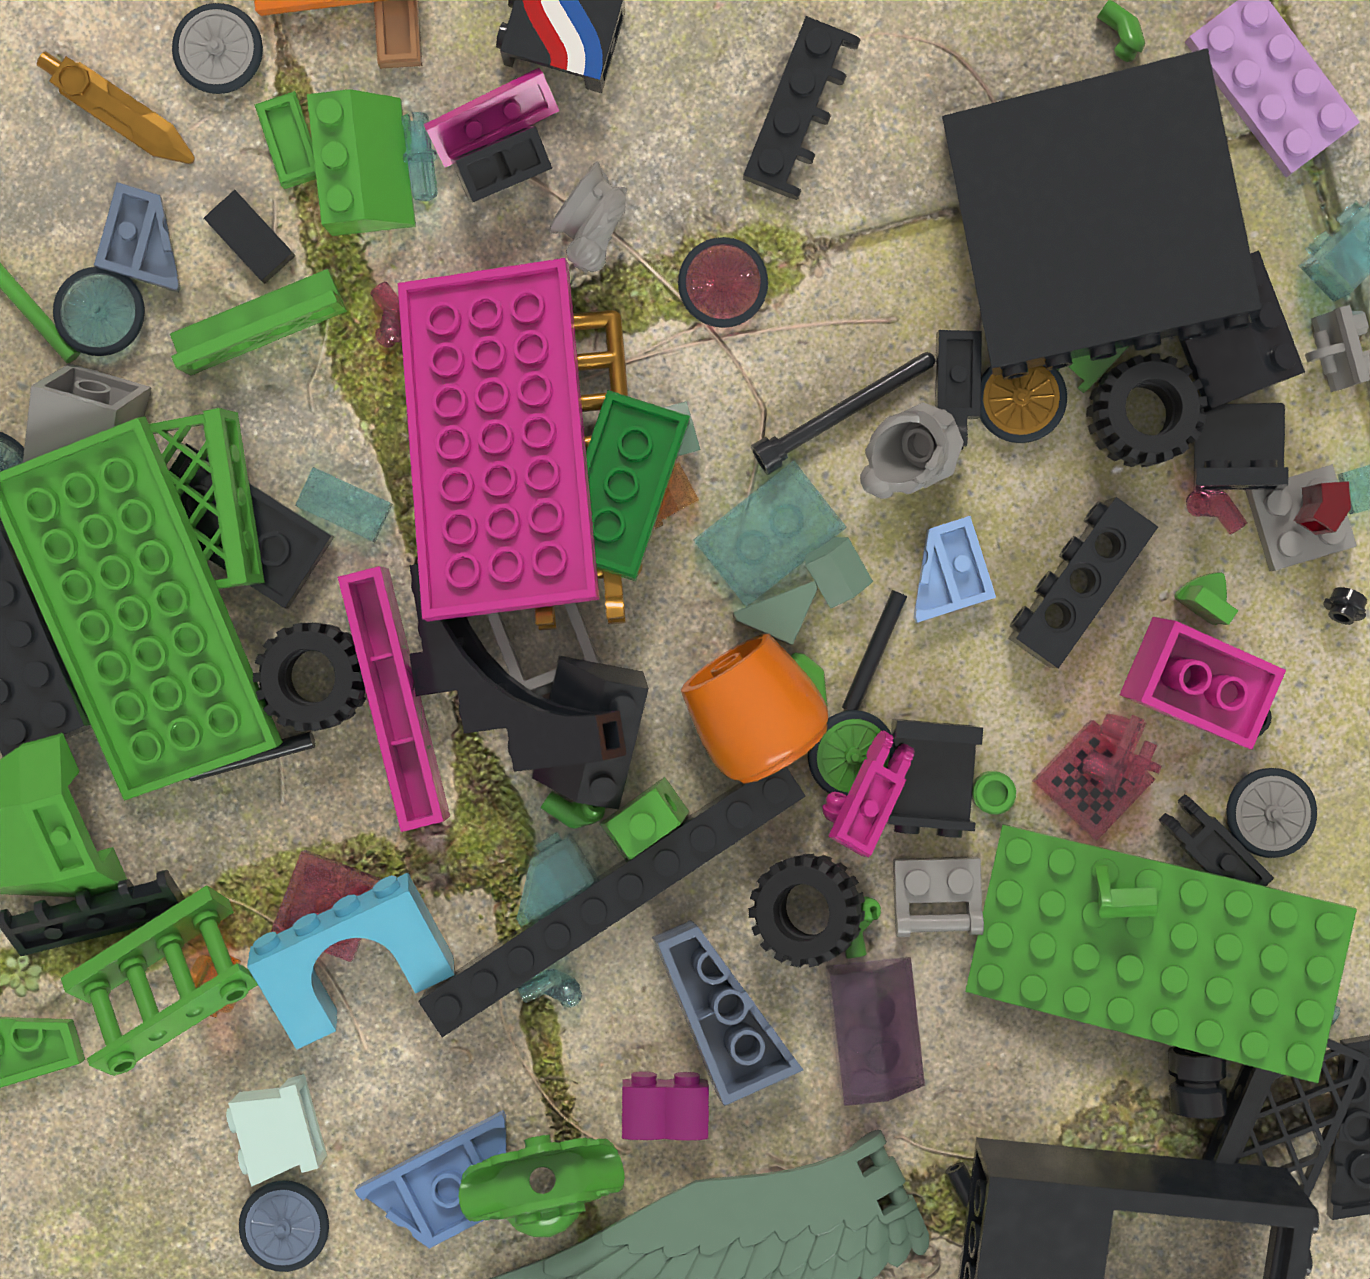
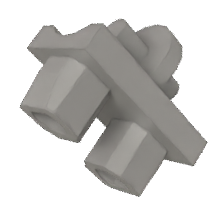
(1340, 347)

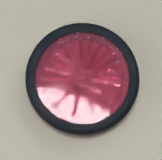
(723, 282)

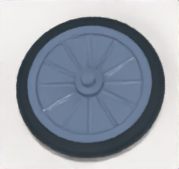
(283, 1226)

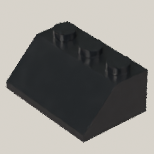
(1246, 358)
(596, 688)

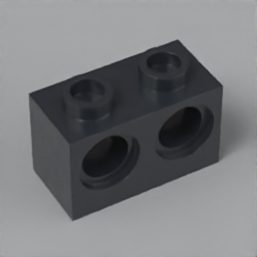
(501, 163)

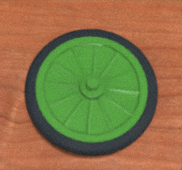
(843, 748)

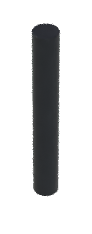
(874, 651)
(289, 746)

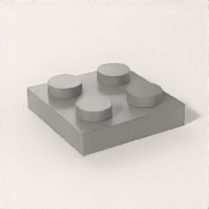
(1283, 539)

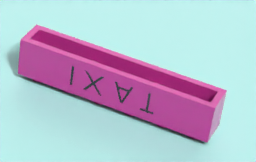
(392, 698)

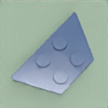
(425, 1188)

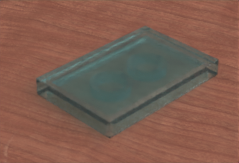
(769, 533)

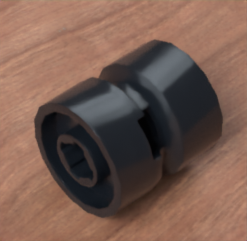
(1196, 1084)

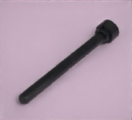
(773, 451)

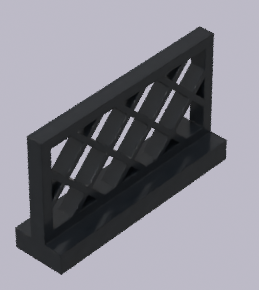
(1246, 1104)

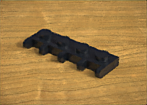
(796, 106)
(90, 915)

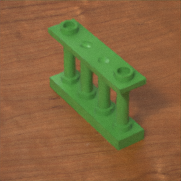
(129, 961)

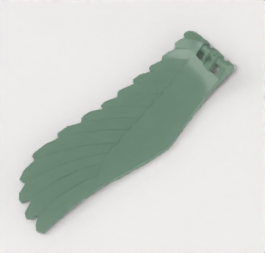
(759, 1226)

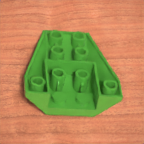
(41, 829)

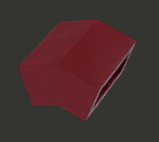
(1324, 507)

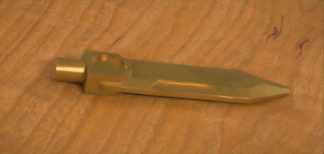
(116, 108)

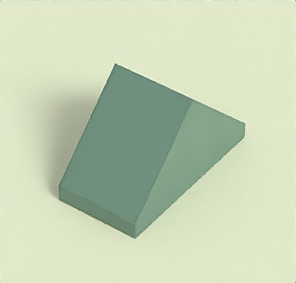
(781, 614)

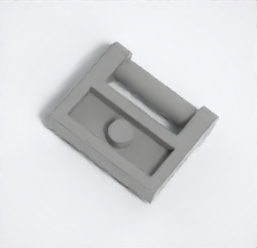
(935, 882)

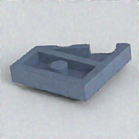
(138, 239)

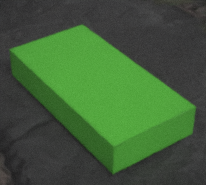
(288, 139)

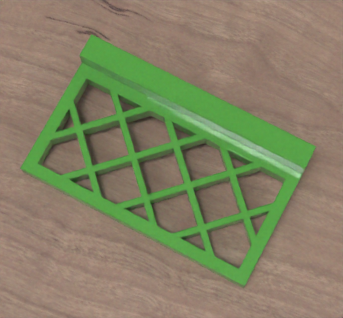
(228, 488)

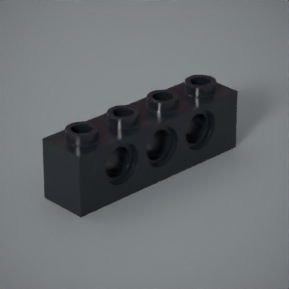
(1129, 535)

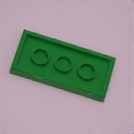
(628, 477)

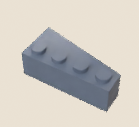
(727, 1027)

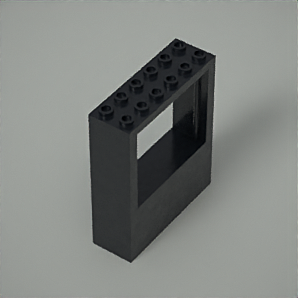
(1053, 1207)

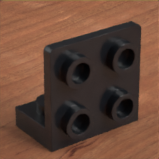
(1241, 448)

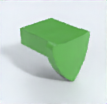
(1208, 598)
(1123, 902)

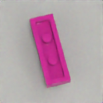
(492, 116)

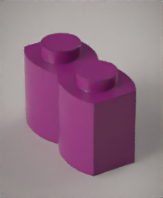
(665, 1107)

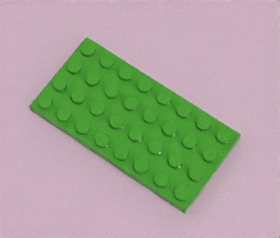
(134, 609)
(1214, 973)

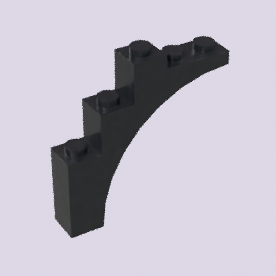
(490, 699)

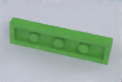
(257, 323)

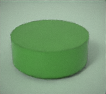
(993, 792)

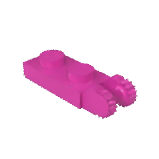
(872, 796)

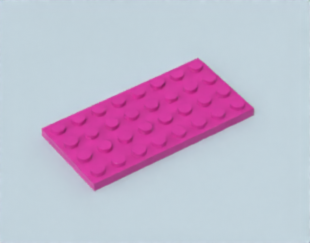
(497, 441)

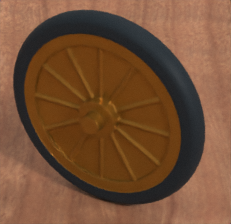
(1024, 406)

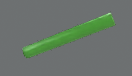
(35, 315)

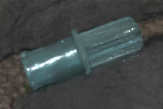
(419, 157)

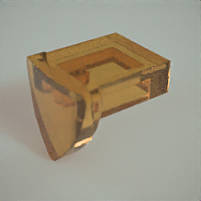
(677, 496)

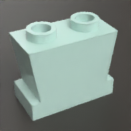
(276, 1130)

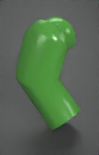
(1128, 28)
(572, 813)

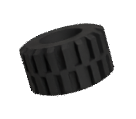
(1180, 403)
(277, 683)
(772, 915)

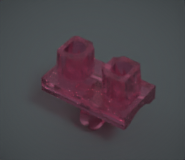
(1127, 734)

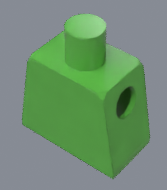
(645, 819)

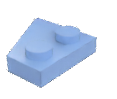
(951, 571)

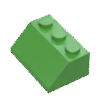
(360, 162)

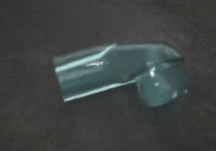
(554, 984)

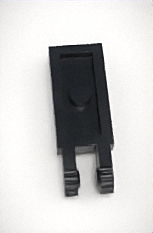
(1215, 846)

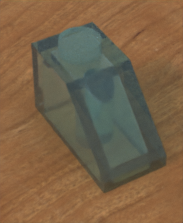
(553, 876)

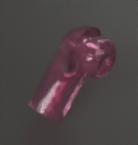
(390, 328)
(1216, 504)

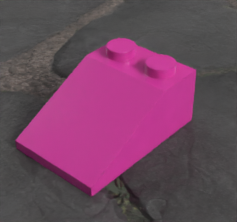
(1202, 682)

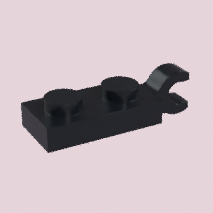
(959, 376)

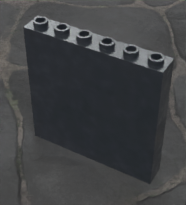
(1102, 216)

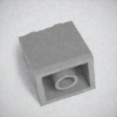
(78, 405)

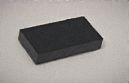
(249, 236)

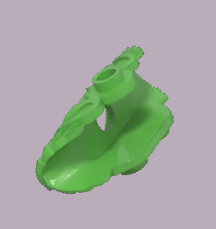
(502, 1187)

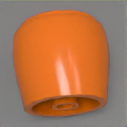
(755, 709)

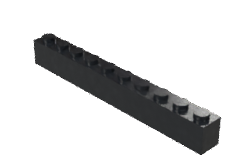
(607, 899)

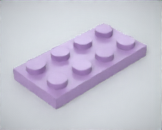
(1273, 83)

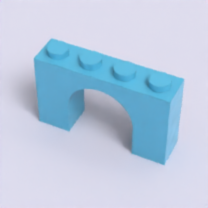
(386, 914)

